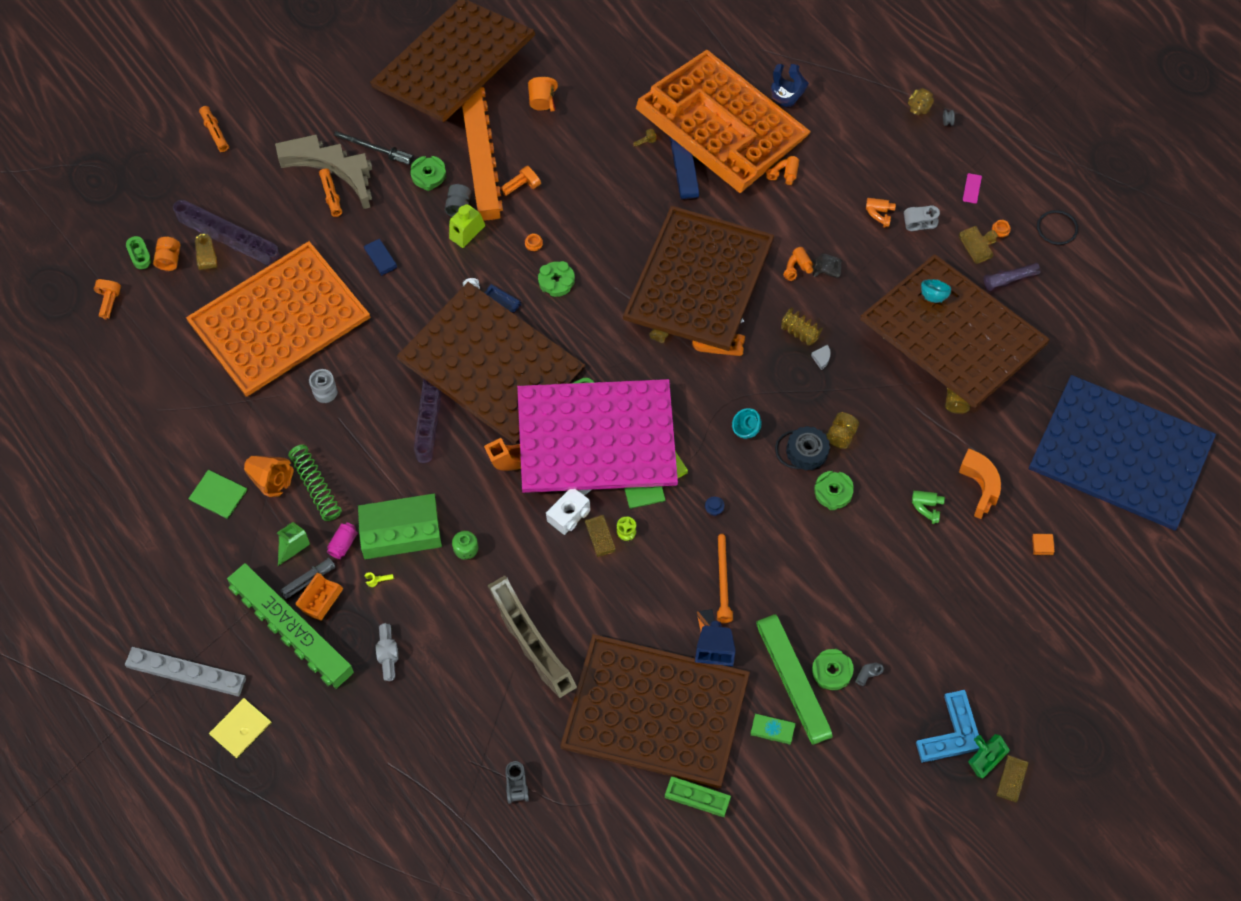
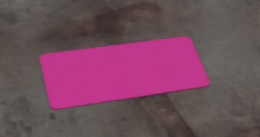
(972, 188)

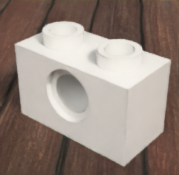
(573, 501)

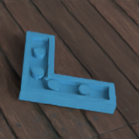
(955, 743)

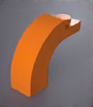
(504, 456)
(985, 473)

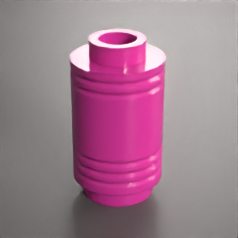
(342, 540)

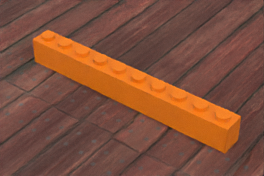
(480, 156)

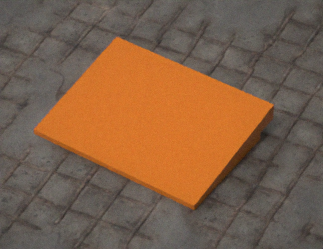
(722, 120)

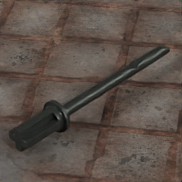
(393, 153)

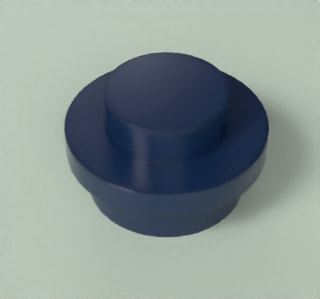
(714, 506)

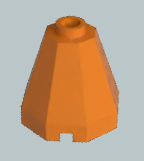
(269, 473)

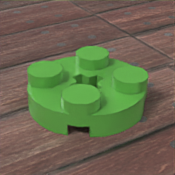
(428, 181)
(552, 270)
(829, 499)
(839, 661)

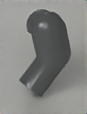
(867, 671)

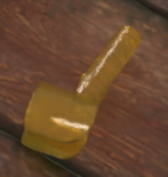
(650, 137)

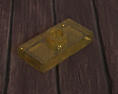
(600, 536)
(1012, 778)

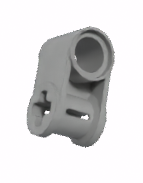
(919, 218)

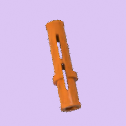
(212, 124)
(334, 207)

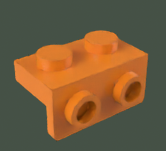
(318, 597)

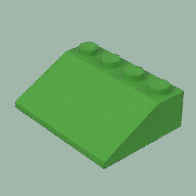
(399, 526)

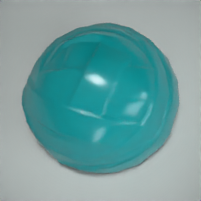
(935, 290)
(747, 423)

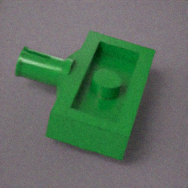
(988, 754)

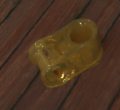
(205, 252)

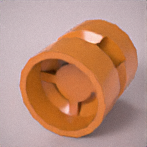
(166, 253)

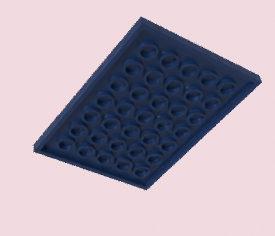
(1122, 452)

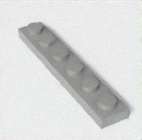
(185, 671)

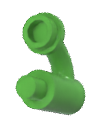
(922, 498)

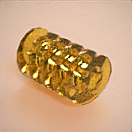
(800, 327)

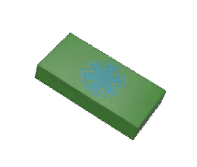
(773, 729)

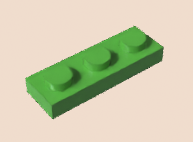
(697, 796)

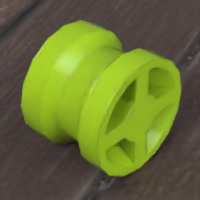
(625, 524)

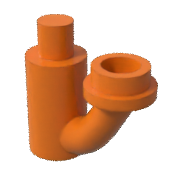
(791, 167)
(880, 205)
(802, 258)

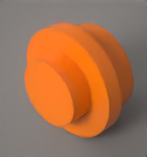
(1002, 228)
(533, 242)

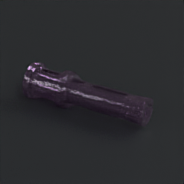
(1003, 277)

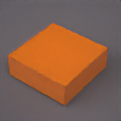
(1043, 544)

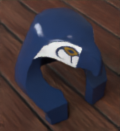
(786, 92)

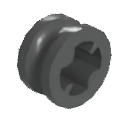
(948, 117)

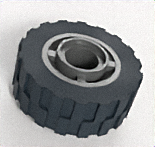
(810, 438)

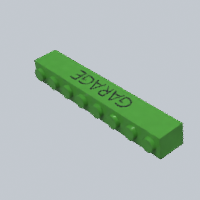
(290, 626)

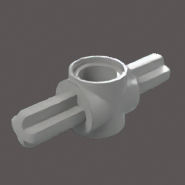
(387, 652)

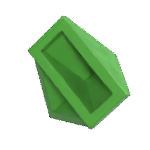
(291, 541)

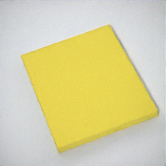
(240, 728)

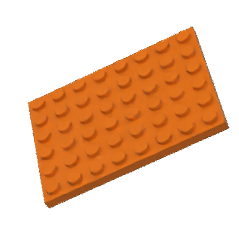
(278, 318)

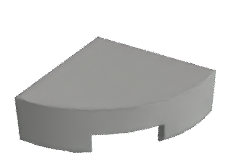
(821, 356)

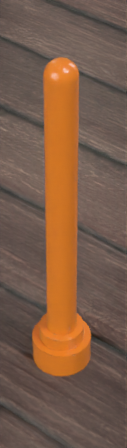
(725, 613)

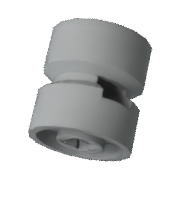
(323, 385)

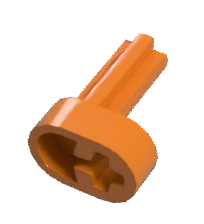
(526, 175)
(110, 290)

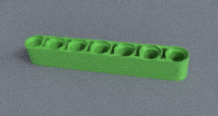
(794, 679)

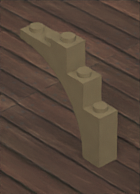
(311, 153)
(535, 648)

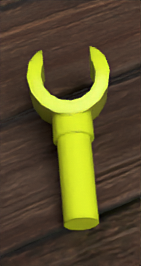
(376, 579)

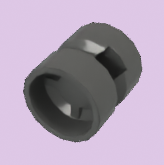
(458, 196)

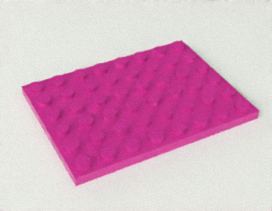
(596, 436)

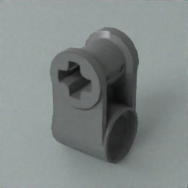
(516, 786)

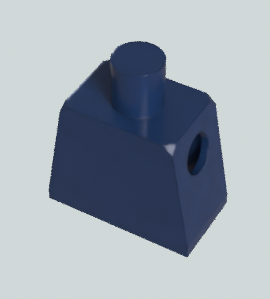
(715, 645)

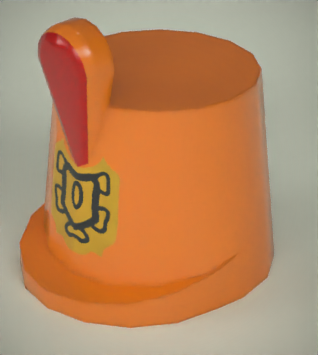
(541, 93)

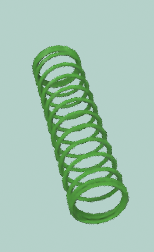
(331, 517)

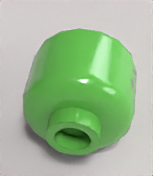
(465, 545)

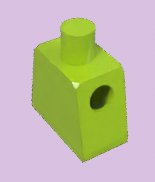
(465, 225)

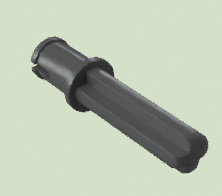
(306, 578)

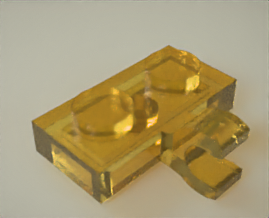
(978, 245)

